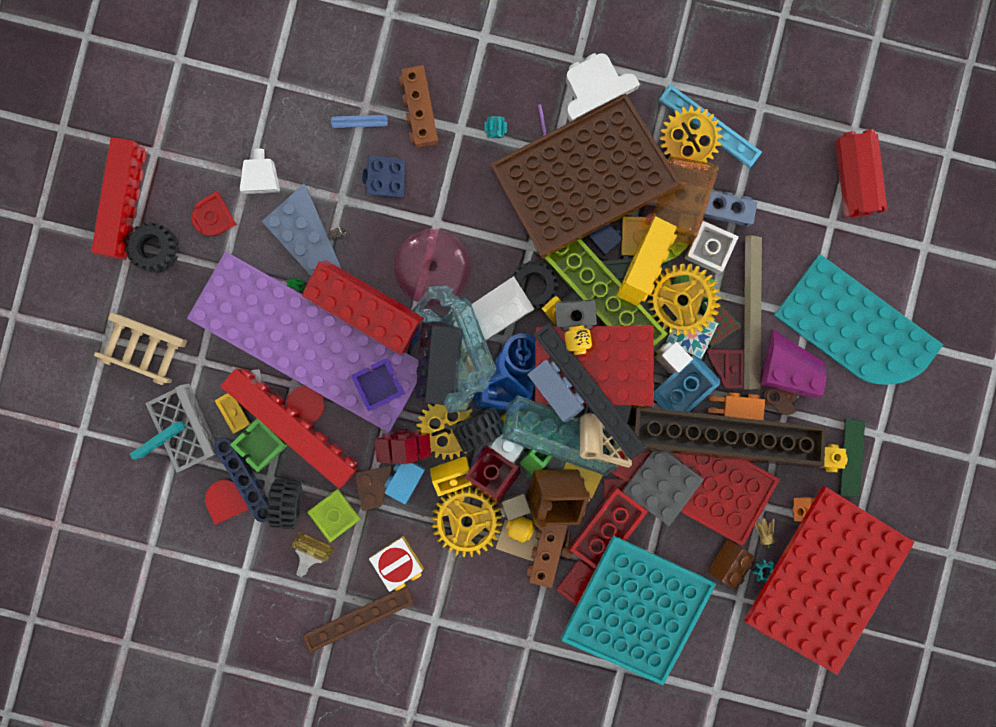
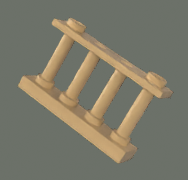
(137, 331)

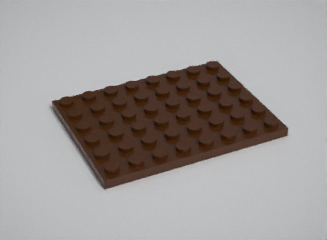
(585, 175)

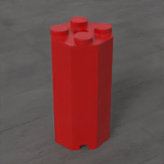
(861, 173)

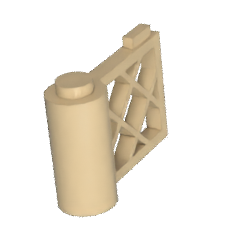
(593, 439)

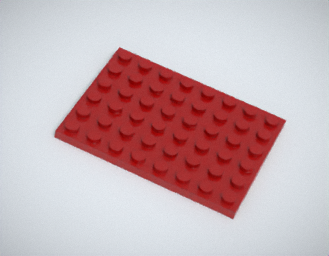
(829, 580)

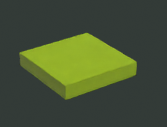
(334, 515)

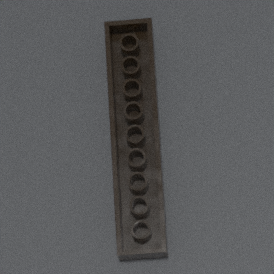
(729, 437)

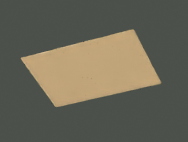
(514, 547)

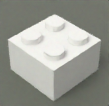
(711, 248)

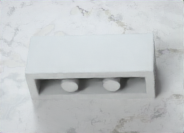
(672, 357)

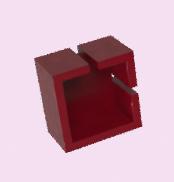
(403, 446)

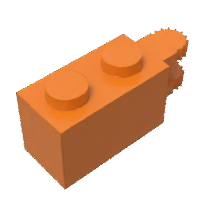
(739, 406)

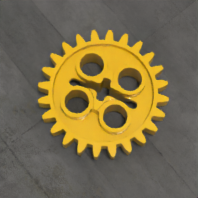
(706, 127)
(440, 412)

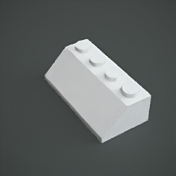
(500, 308)

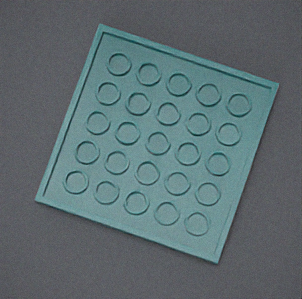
(638, 610)

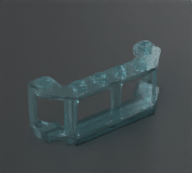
(475, 344)

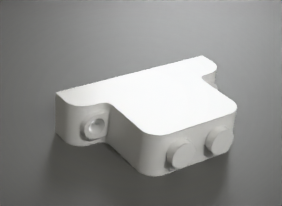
(596, 84)

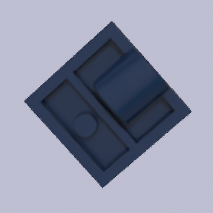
(384, 176)

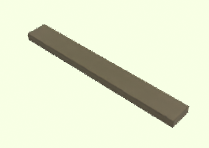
(752, 325)

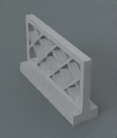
(194, 417)

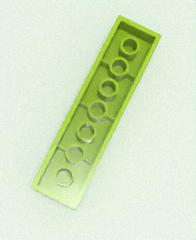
(593, 280)

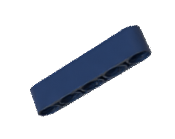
(236, 474)

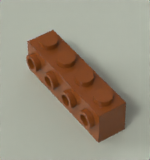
(419, 106)
(546, 555)

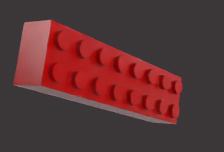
(289, 427)

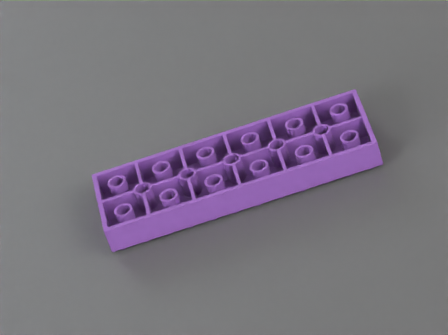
(298, 337)

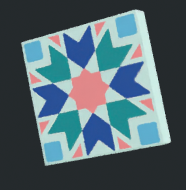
(696, 343)

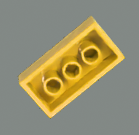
(647, 262)

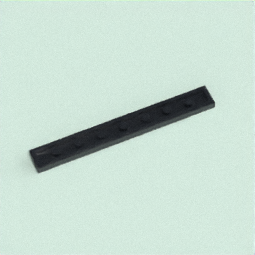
(590, 391)

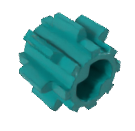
(495, 127)
(758, 570)

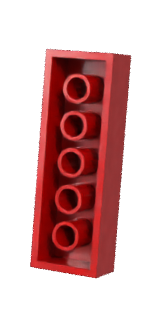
(118, 198)
(362, 306)

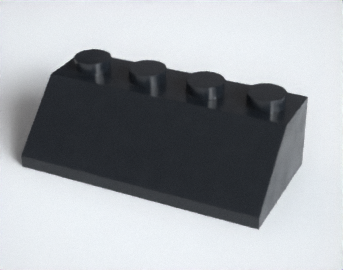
(438, 361)

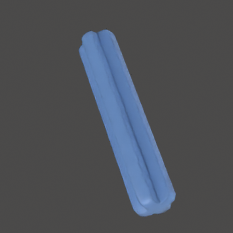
(359, 121)

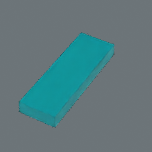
(158, 440)

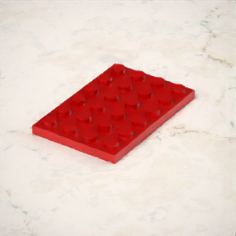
(617, 361)

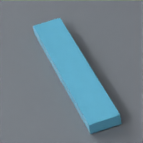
(731, 141)

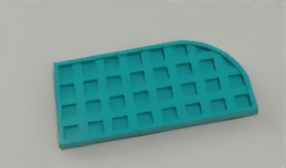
(856, 326)

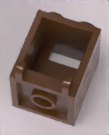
(557, 497)

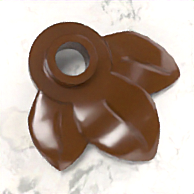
(782, 401)

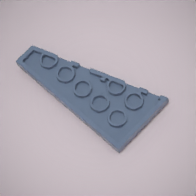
(301, 230)

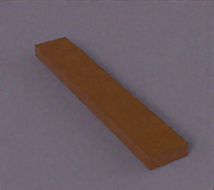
(357, 619)

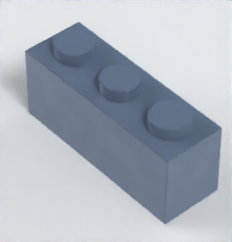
(556, 390)

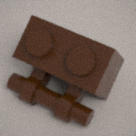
(731, 564)

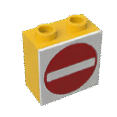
(396, 564)

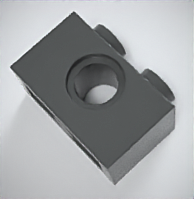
(586, 307)

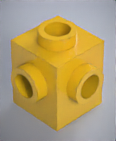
(834, 458)

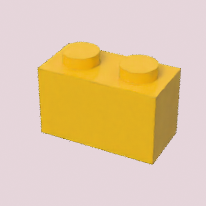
(450, 476)

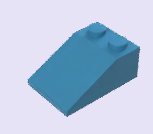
(687, 388)

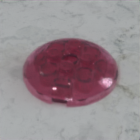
(428, 247)

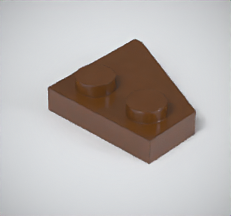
(371, 486)

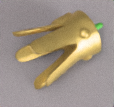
(766, 533)

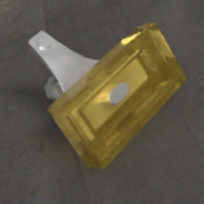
(310, 552)

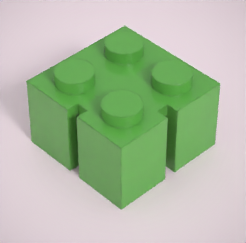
(260, 444)

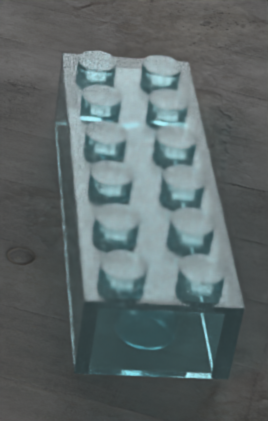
(545, 432)

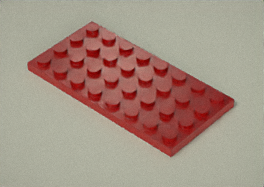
(727, 498)

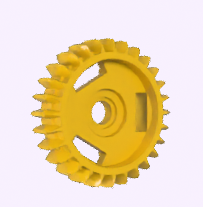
(694, 289)
(462, 536)

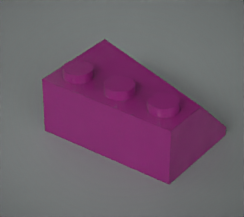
(793, 368)

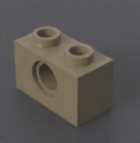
(514, 506)

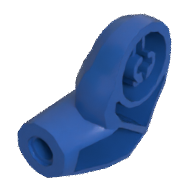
(511, 372)

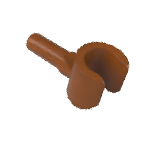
(565, 552)

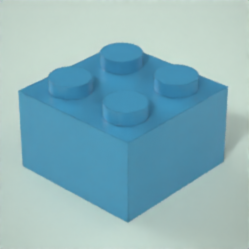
(404, 481)

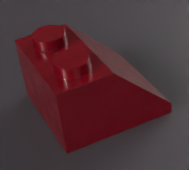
(492, 474)

